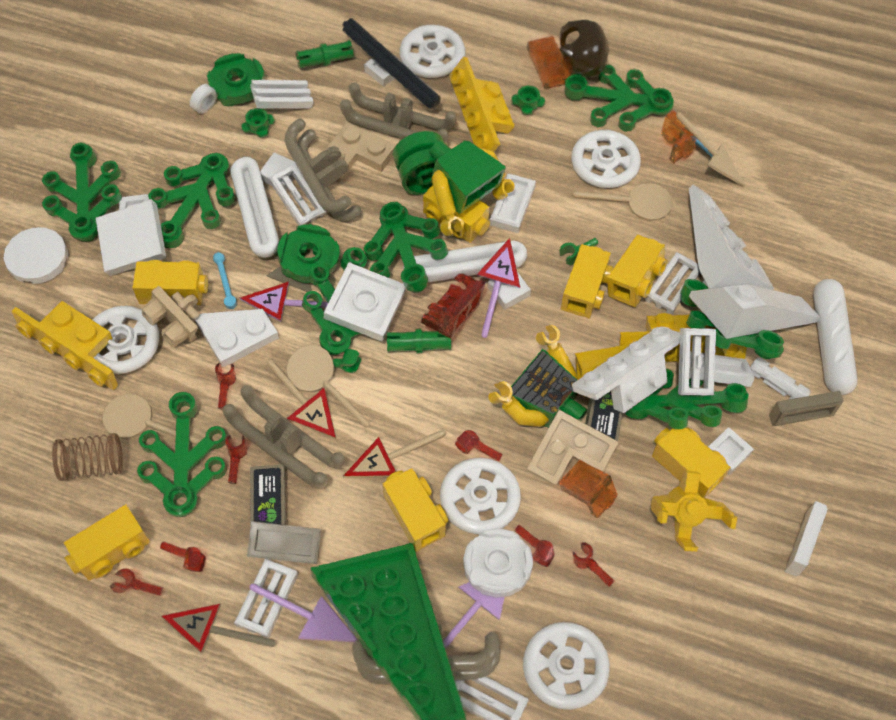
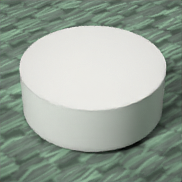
(203, 98)

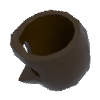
(589, 52)

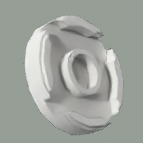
(36, 255)
(498, 563)

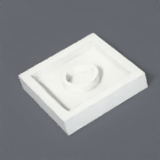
(130, 237)
(365, 302)

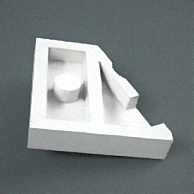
(236, 333)

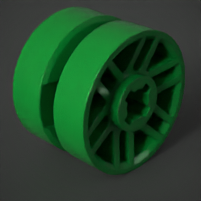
(415, 162)

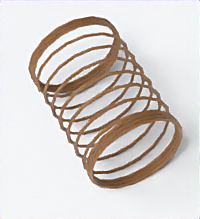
(66, 469)

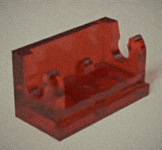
(454, 306)

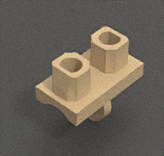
(175, 311)

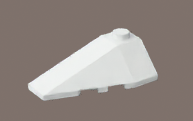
(719, 248)
(750, 309)

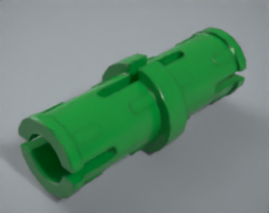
(324, 54)
(417, 341)

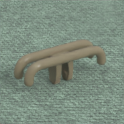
(396, 119)
(320, 171)
(282, 439)
(462, 666)

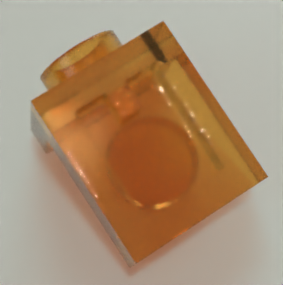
(679, 136)
(590, 487)

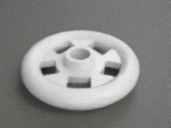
(436, 68)
(609, 178)
(140, 353)
(470, 520)
(555, 693)

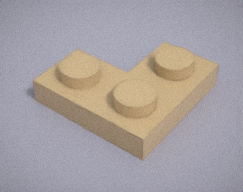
(362, 146)
(566, 439)

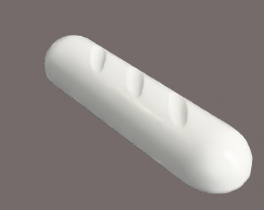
(254, 207)
(466, 260)
(835, 337)

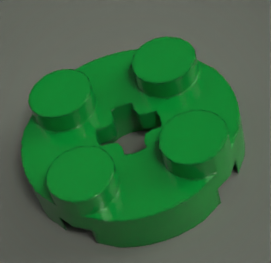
(231, 65)
(307, 237)

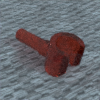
(225, 381)
(470, 440)
(235, 454)
(543, 549)
(193, 558)
(591, 564)
(133, 583)

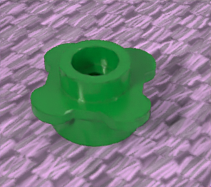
(528, 99)
(257, 122)

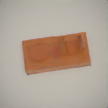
(548, 62)

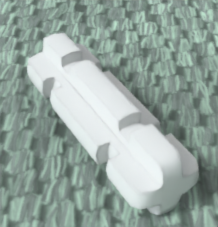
(778, 380)

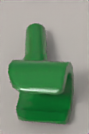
(572, 248)
(349, 362)

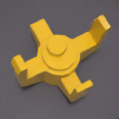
(689, 509)

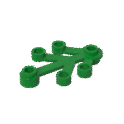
(655, 101)
(193, 194)
(394, 218)
(83, 224)
(327, 327)
(765, 343)
(732, 398)
(182, 460)

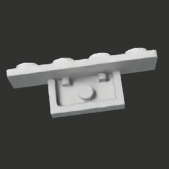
(632, 372)

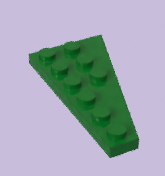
(394, 621)

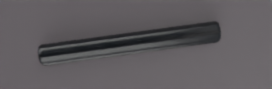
(391, 64)

